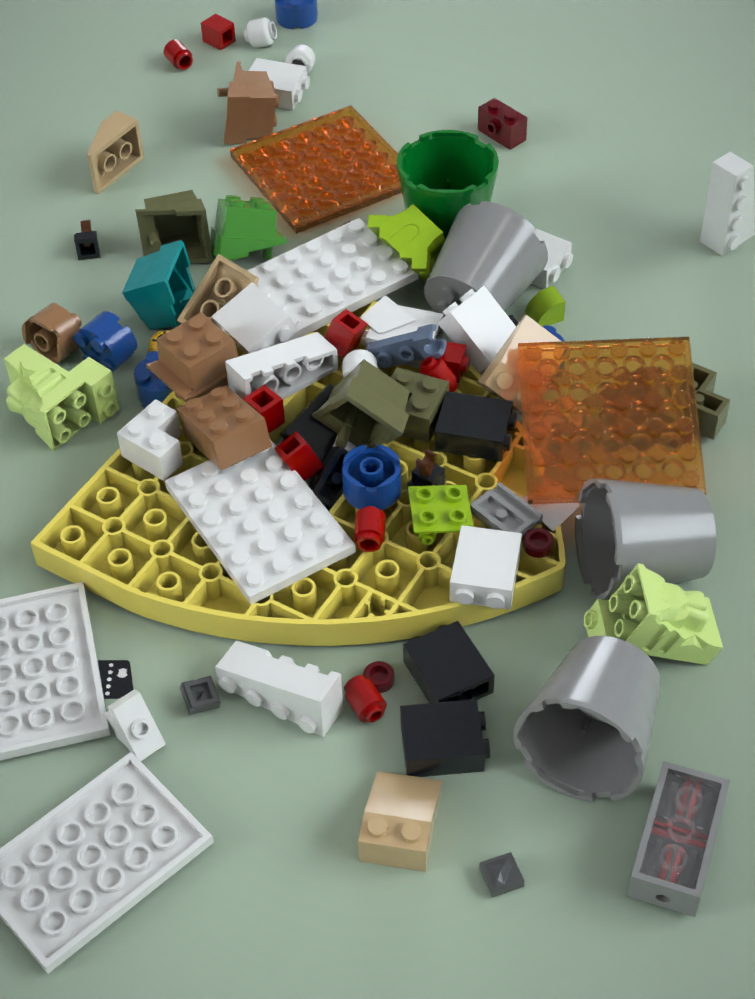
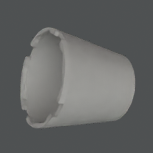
(487, 249)
(642, 524)
(592, 720)

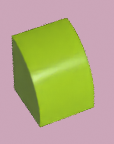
(546, 307)

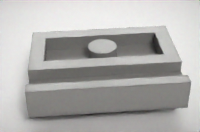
(505, 511)

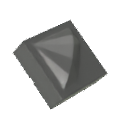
(200, 695)
(501, 874)

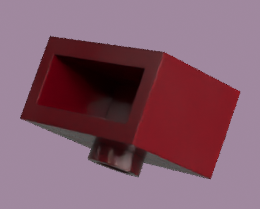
(502, 123)

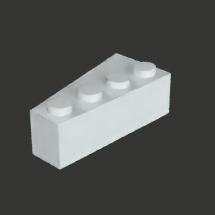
(729, 205)
(283, 367)
(282, 686)

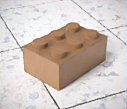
(224, 427)

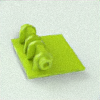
(439, 510)

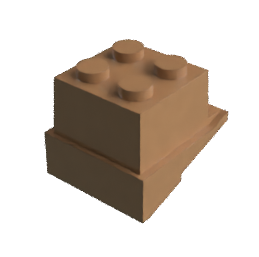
(249, 106)
(193, 358)

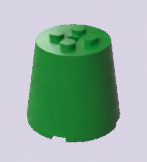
(446, 173)

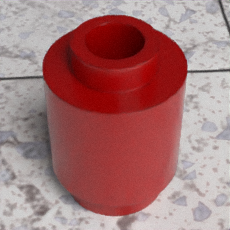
(178, 54)
(439, 369)
(369, 528)
(364, 699)

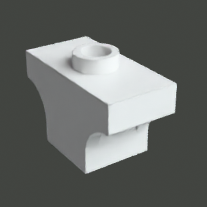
(135, 725)

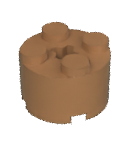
(52, 332)

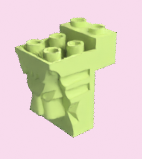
(56, 399)
(657, 618)

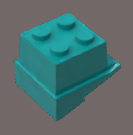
(160, 286)

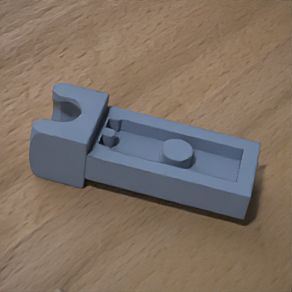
(407, 347)

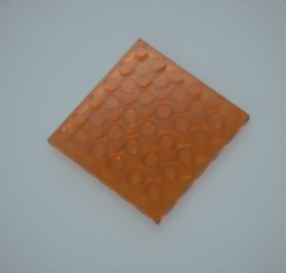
(321, 168)
(608, 415)

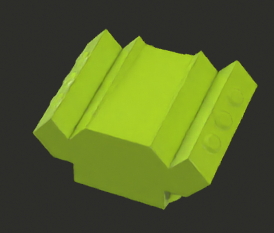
(411, 236)

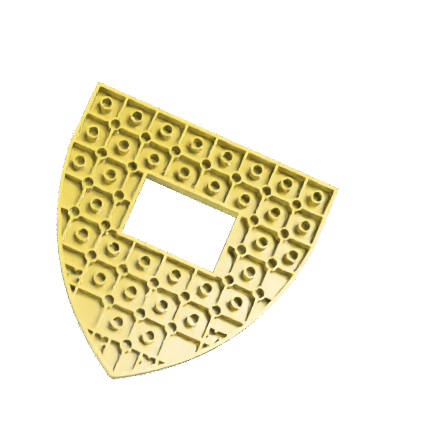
(146, 556)

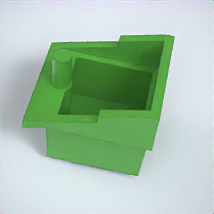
(244, 228)

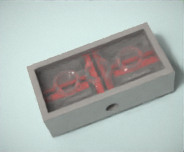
(678, 839)

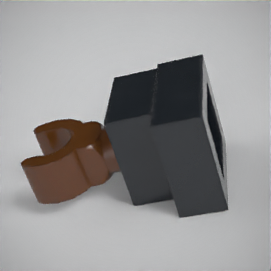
(87, 242)
(427, 472)

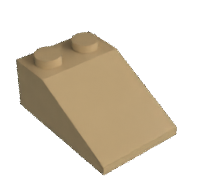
(114, 149)
(217, 288)
(502, 374)
(399, 821)

